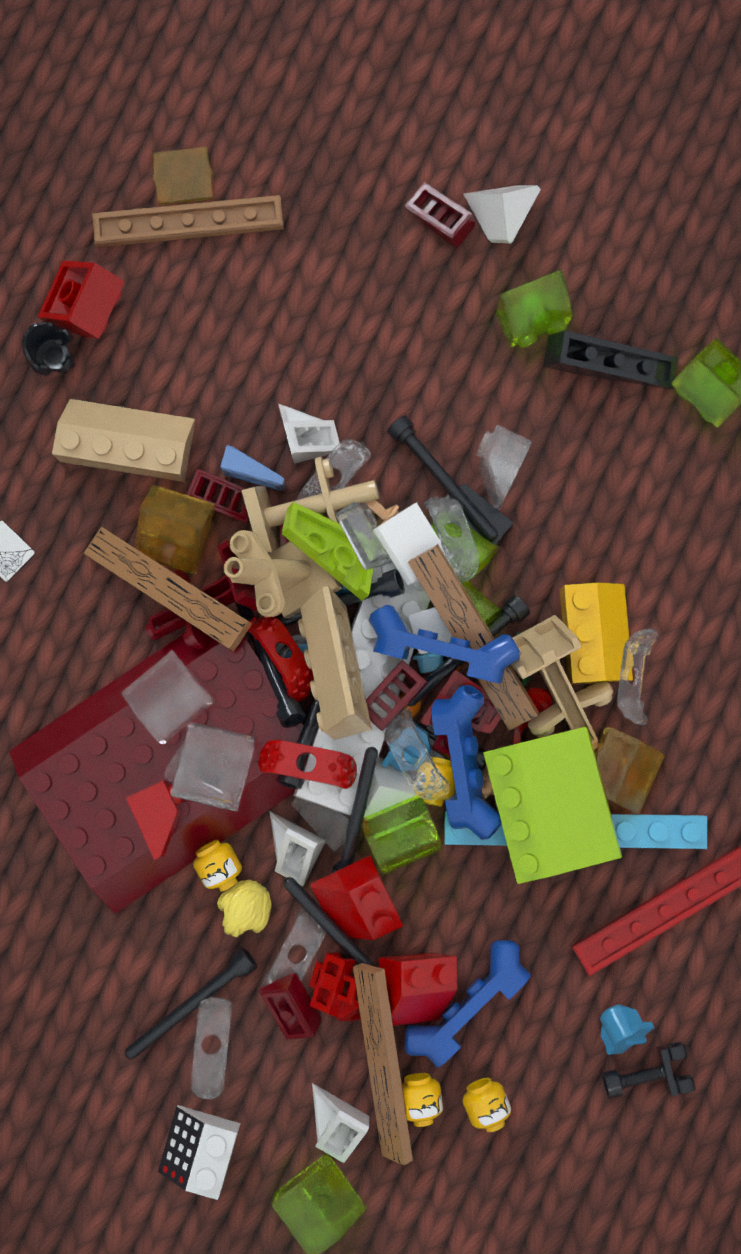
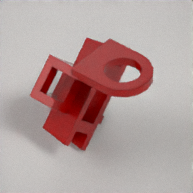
(330, 988)

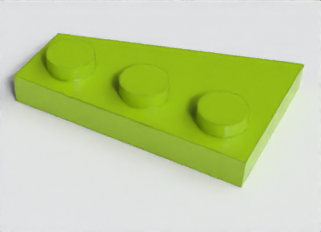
(328, 547)

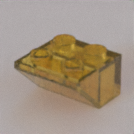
(173, 528)
(626, 768)

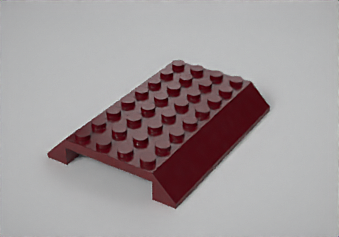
(102, 754)

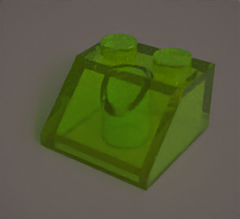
(535, 309)
(712, 382)
(401, 834)
(318, 1205)

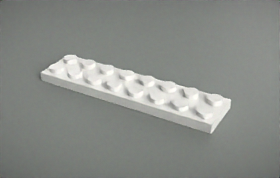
(373, 670)

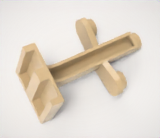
(266, 518)
(280, 579)
(541, 651)

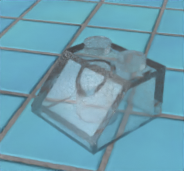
(500, 461)
(167, 697)
(213, 766)

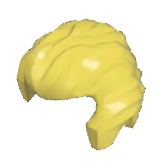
(245, 907)

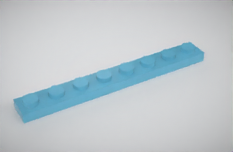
(631, 832)

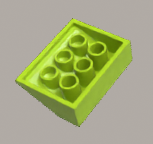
(552, 805)

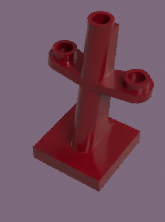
(221, 590)

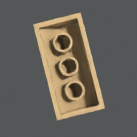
(124, 440)
(334, 666)

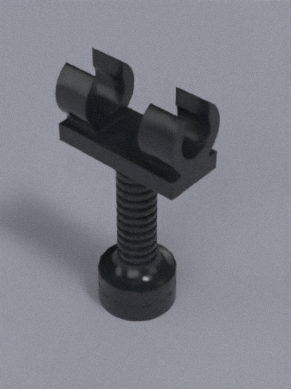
(615, 1083)

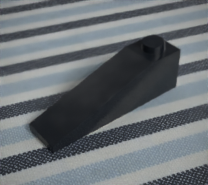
(609, 360)

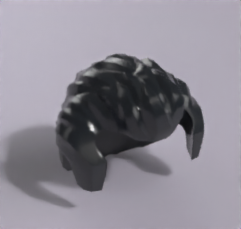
(47, 348)

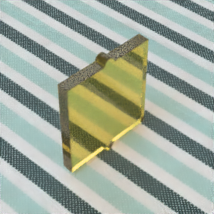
(182, 175)

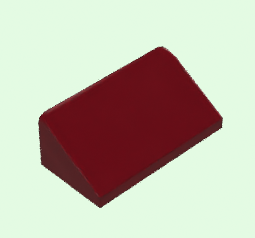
(291, 1007)

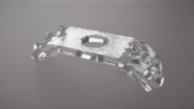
(345, 457)
(459, 551)
(634, 656)
(422, 776)
(305, 933)
(209, 1069)

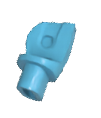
(428, 662)

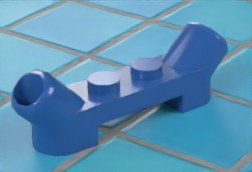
(485, 663)
(467, 806)
(439, 1041)

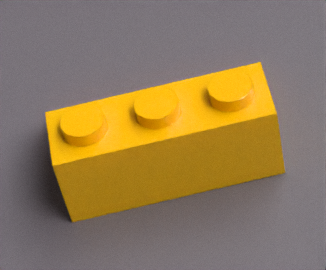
(600, 622)

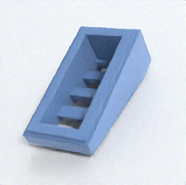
(242, 467)

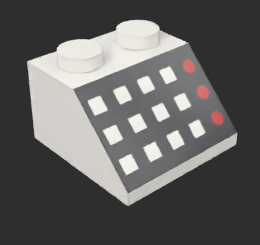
(198, 1151)

